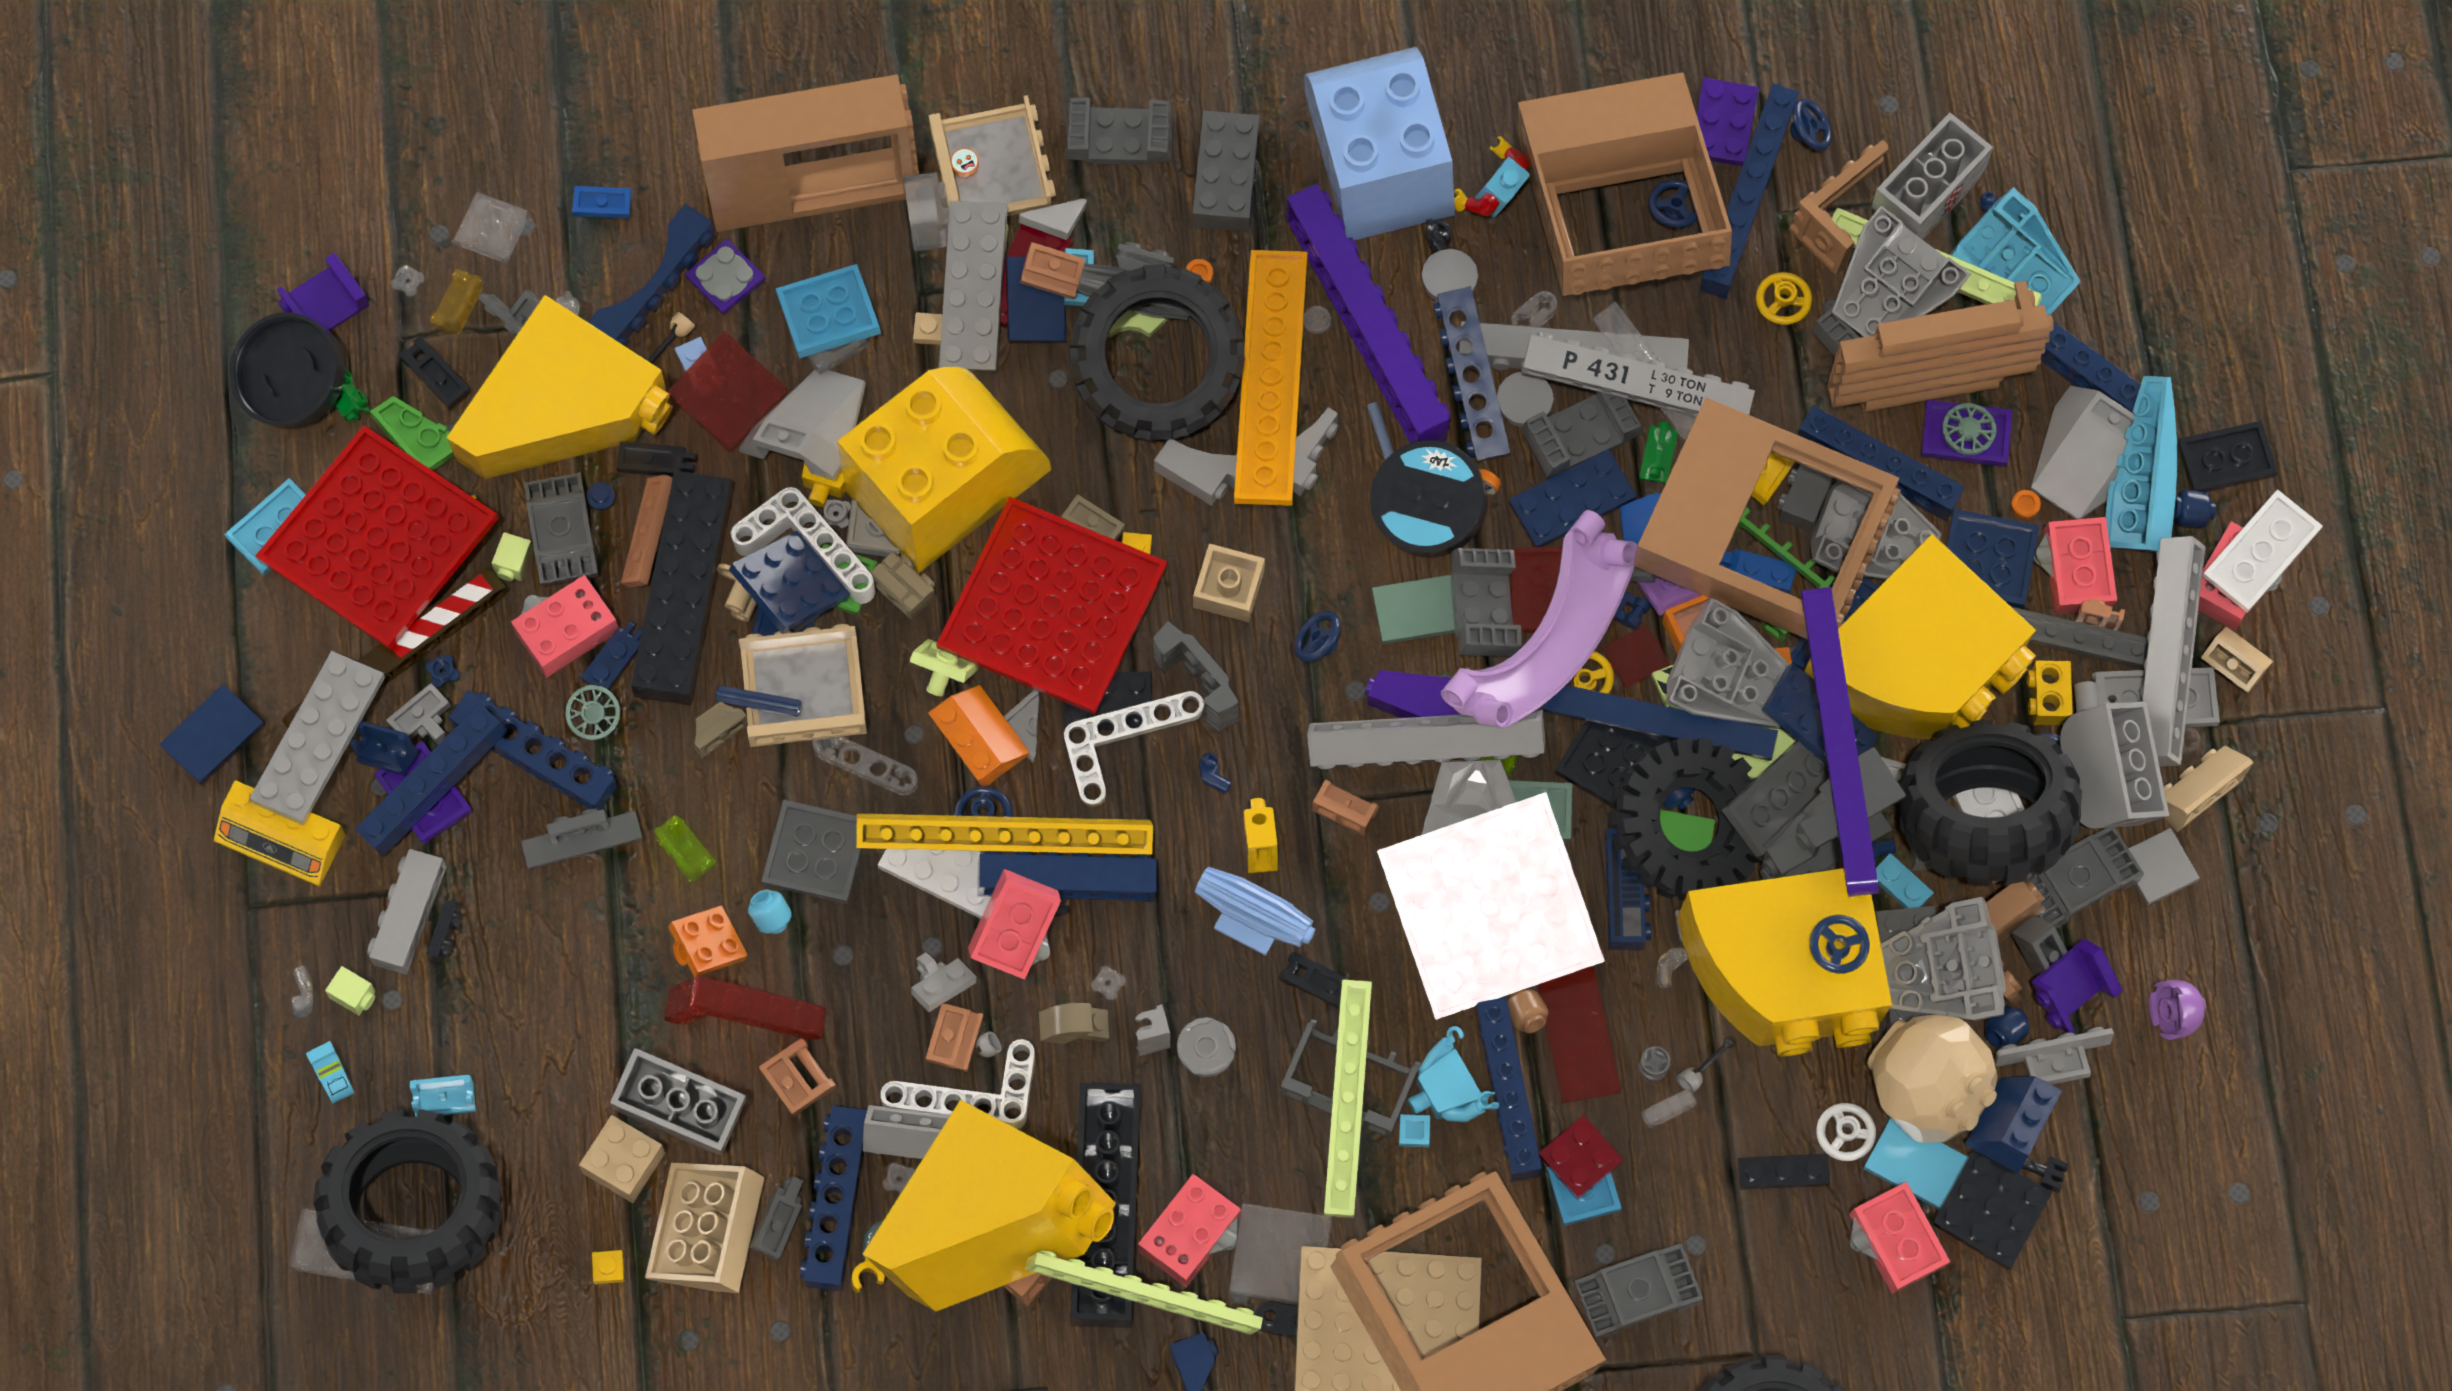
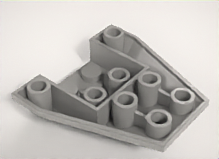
(1894, 276)
(810, 422)
(2081, 451)
(1841, 519)
(1725, 668)

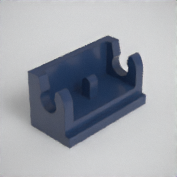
(384, 748)

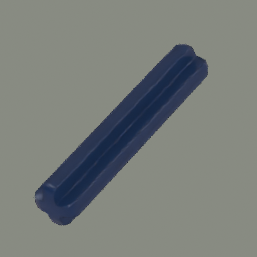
(758, 701)

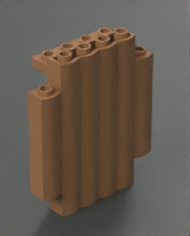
(1941, 354)

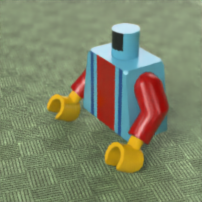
(1500, 186)

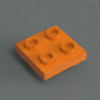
(706, 941)

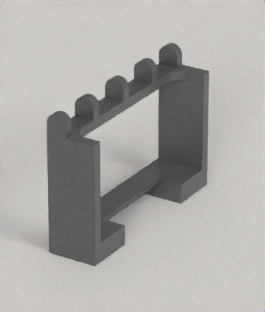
(1305, 1094)

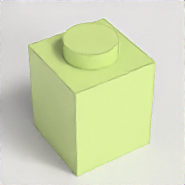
(512, 557)
(351, 991)

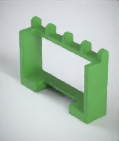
(1783, 552)

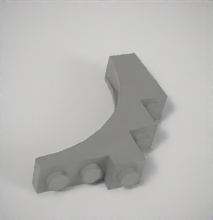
(1208, 474)

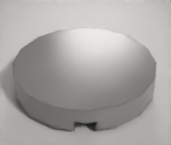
(1448, 271)
(1524, 397)
(1206, 1047)

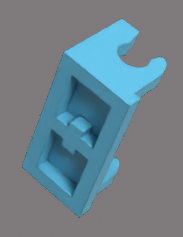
(444, 1095)

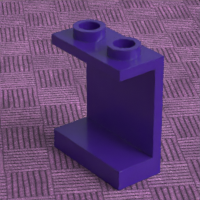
(327, 297)
(2073, 982)

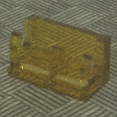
(457, 302)

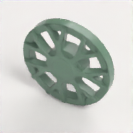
(1969, 429)
(593, 712)

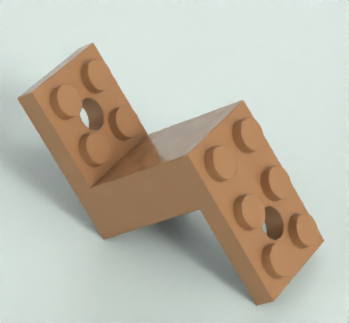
(2009, 911)

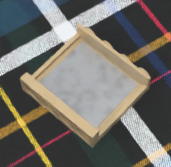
(1008, 157)
(810, 667)

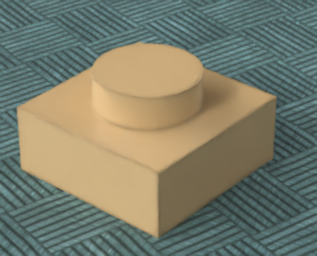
(927, 328)

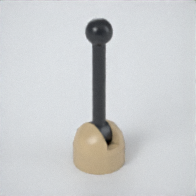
(680, 327)

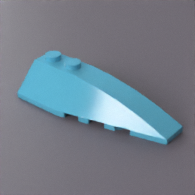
(2145, 485)

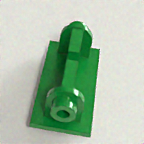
(352, 400)
(1658, 453)

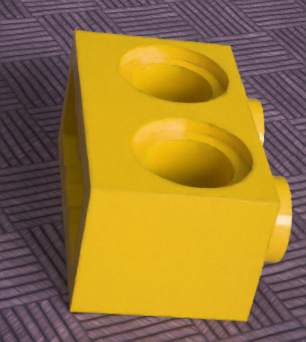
(2057, 693)

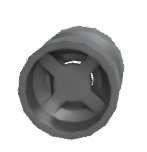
(1656, 1058)

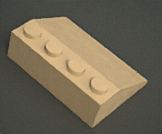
(705, 1226)

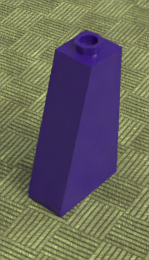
(1408, 694)

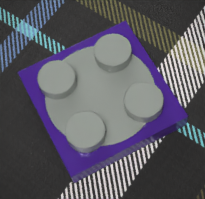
(725, 277)

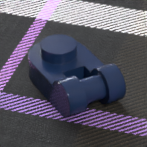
(1640, 607)

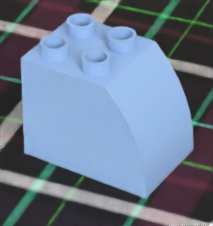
(1382, 143)

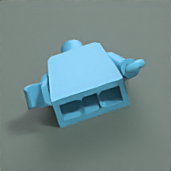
(1448, 1085)

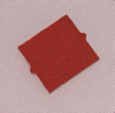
(1635, 656)

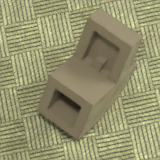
(1073, 1021)

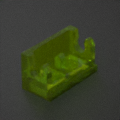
(684, 848)

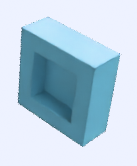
(1414, 1130)

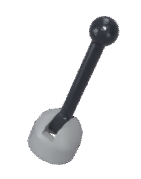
(1692, 1078)

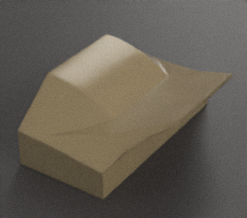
(717, 726)

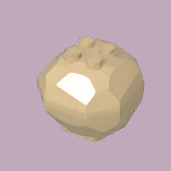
(1933, 1077)

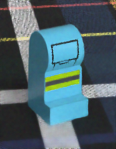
(330, 1072)

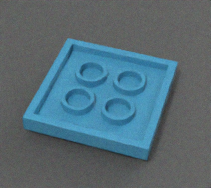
(828, 311)

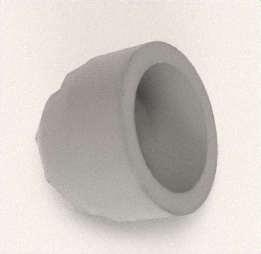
(988, 1044)

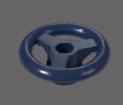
(1806, 126)
(1674, 208)
(1320, 641)
(983, 802)
(1835, 954)

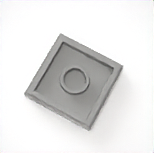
(2164, 867)

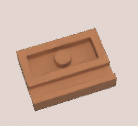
(1052, 270)
(2097, 613)
(954, 1037)

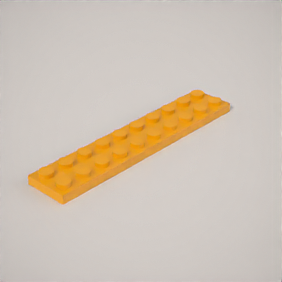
(1271, 378)

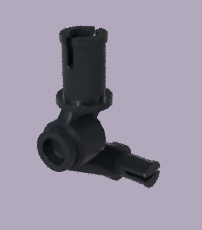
(1437, 234)

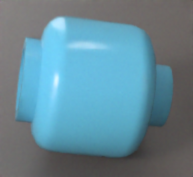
(769, 912)

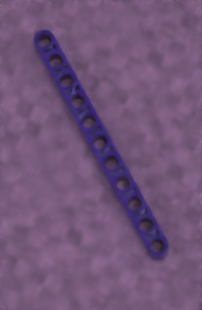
(1839, 742)

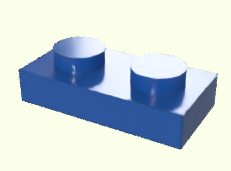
(602, 202)

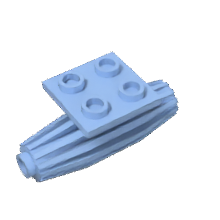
(1252, 912)

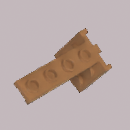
(1815, 226)

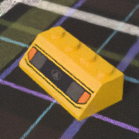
(276, 840)

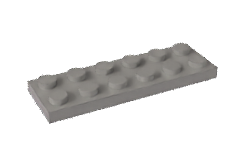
(973, 285)
(317, 738)

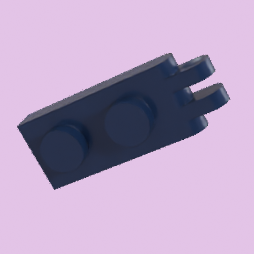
(613, 658)

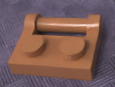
(788, 1081)

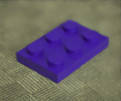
(1726, 119)
(1935, 446)
(442, 815)

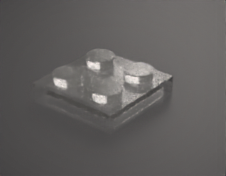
(491, 227)

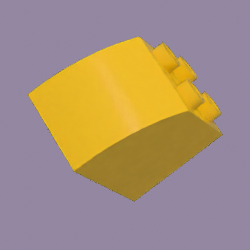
(937, 463)
(1931, 647)
(1758, 964)

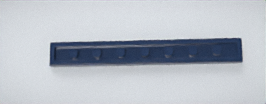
(1661, 721)

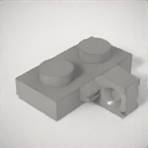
(421, 715)
(940, 981)

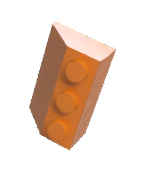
(979, 734)

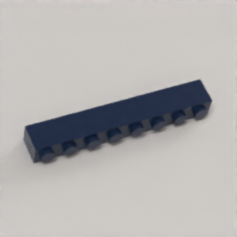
(1753, 183)

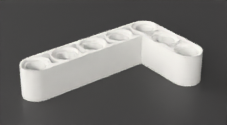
(814, 536)
(1122, 731)
(999, 1103)

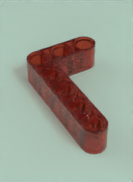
(743, 1005)

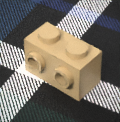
(2237, 659)

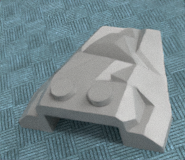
(1466, 792)
(1948, 964)

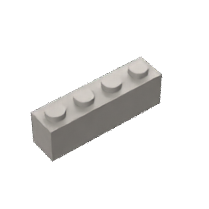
(407, 911)
(901, 1131)

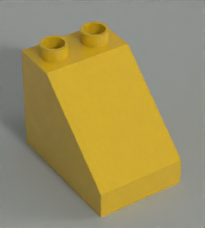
(558, 397)
(982, 1209)

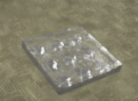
(1270, 1251)

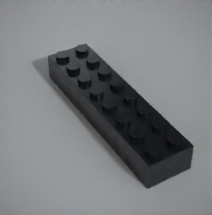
(682, 588)
(1110, 1156)

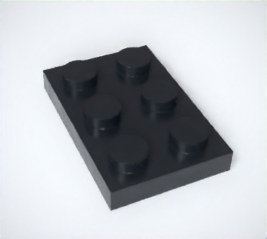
(2227, 457)
(1125, 691)

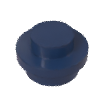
(600, 495)

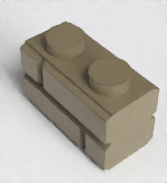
(903, 585)

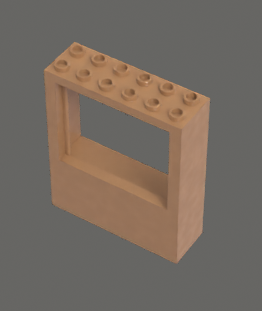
(1617, 138)
(747, 139)
(1710, 495)
(1528, 1350)

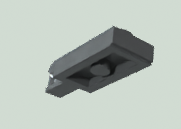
(778, 1219)

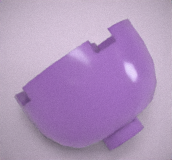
(2176, 1008)

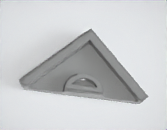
(1055, 219)
(865, 535)
(1024, 722)

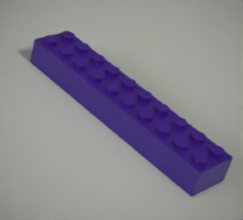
(1366, 316)

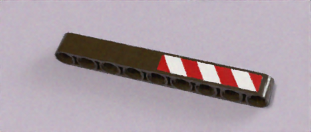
(433, 627)

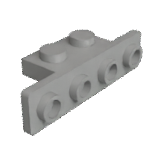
(2056, 1059)

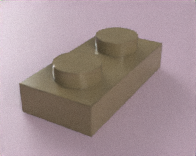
(1092, 517)

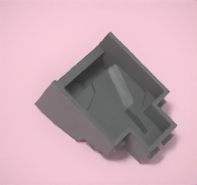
(1813, 838)

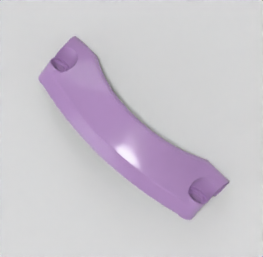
(1586, 597)

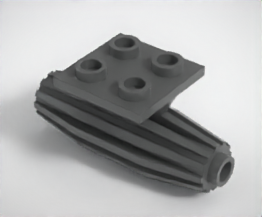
(1128, 258)

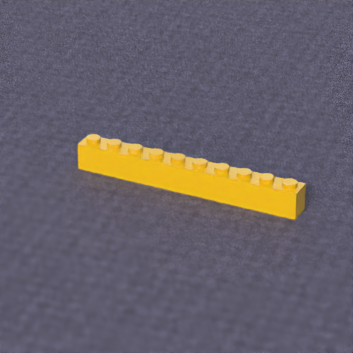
(1004, 834)

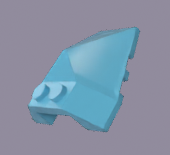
(2019, 247)

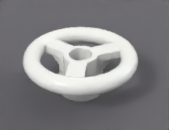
(1846, 1121)

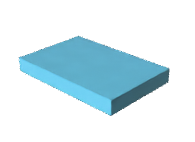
(260, 524)
(1924, 1166)

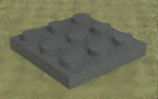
(813, 852)

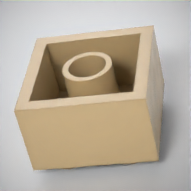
(1228, 583)
(622, 1159)

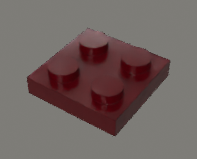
(1580, 1157)

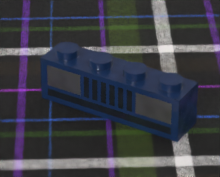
(1624, 902)

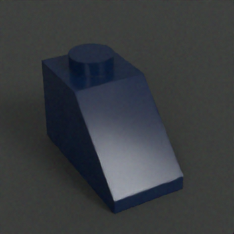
(1194, 1361)

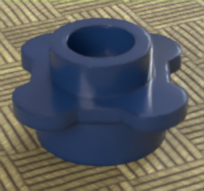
(439, 663)

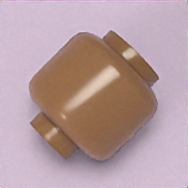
(1527, 1010)

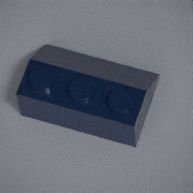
(2014, 1120)

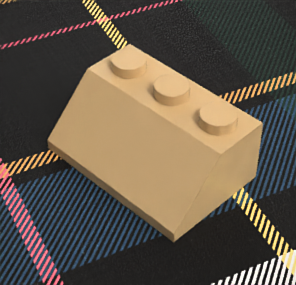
(2204, 785)

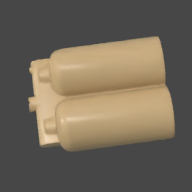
(739, 600)

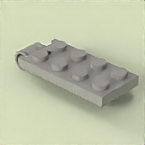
(2127, 686)

